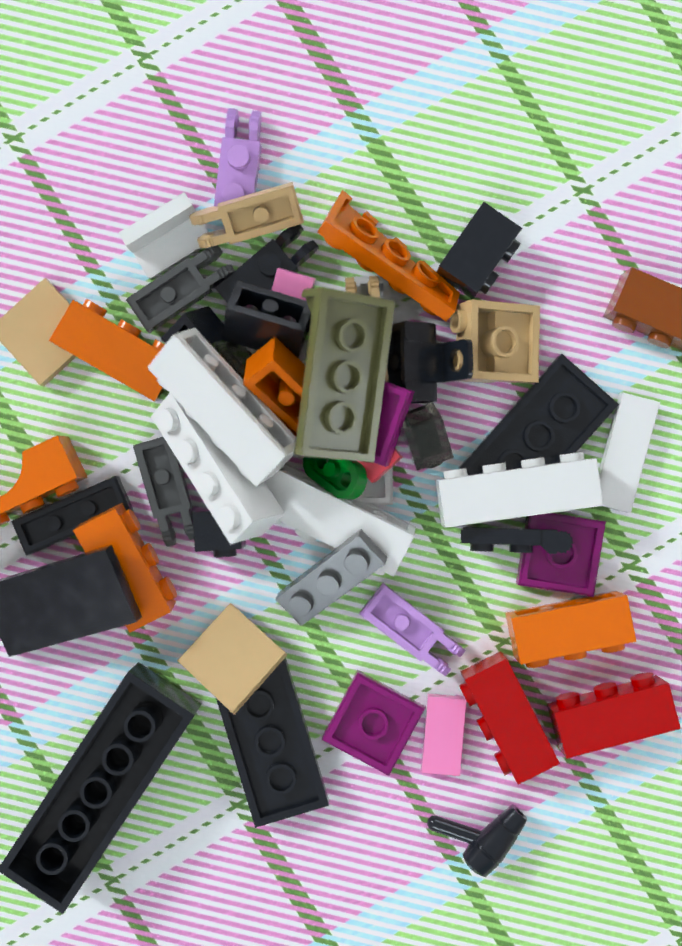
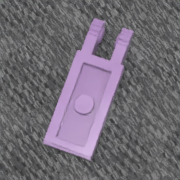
(238, 159)
(408, 627)

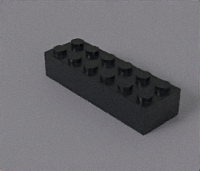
(99, 787)

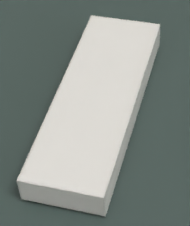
(626, 450)

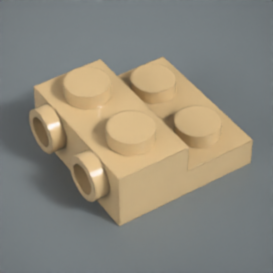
(502, 339)

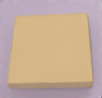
(28, 328)
(232, 658)

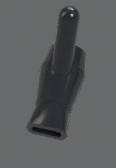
(486, 846)

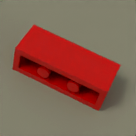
(613, 714)
(508, 718)

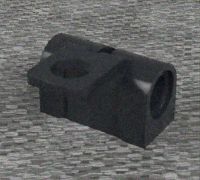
(421, 363)

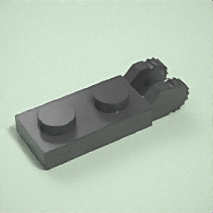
(177, 289)
(165, 487)

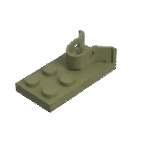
(344, 374)

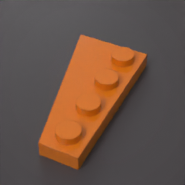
(387, 257)

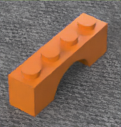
(45, 471)

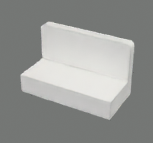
(164, 236)

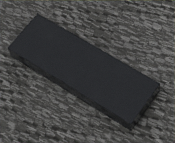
(57, 520)

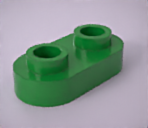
(339, 477)

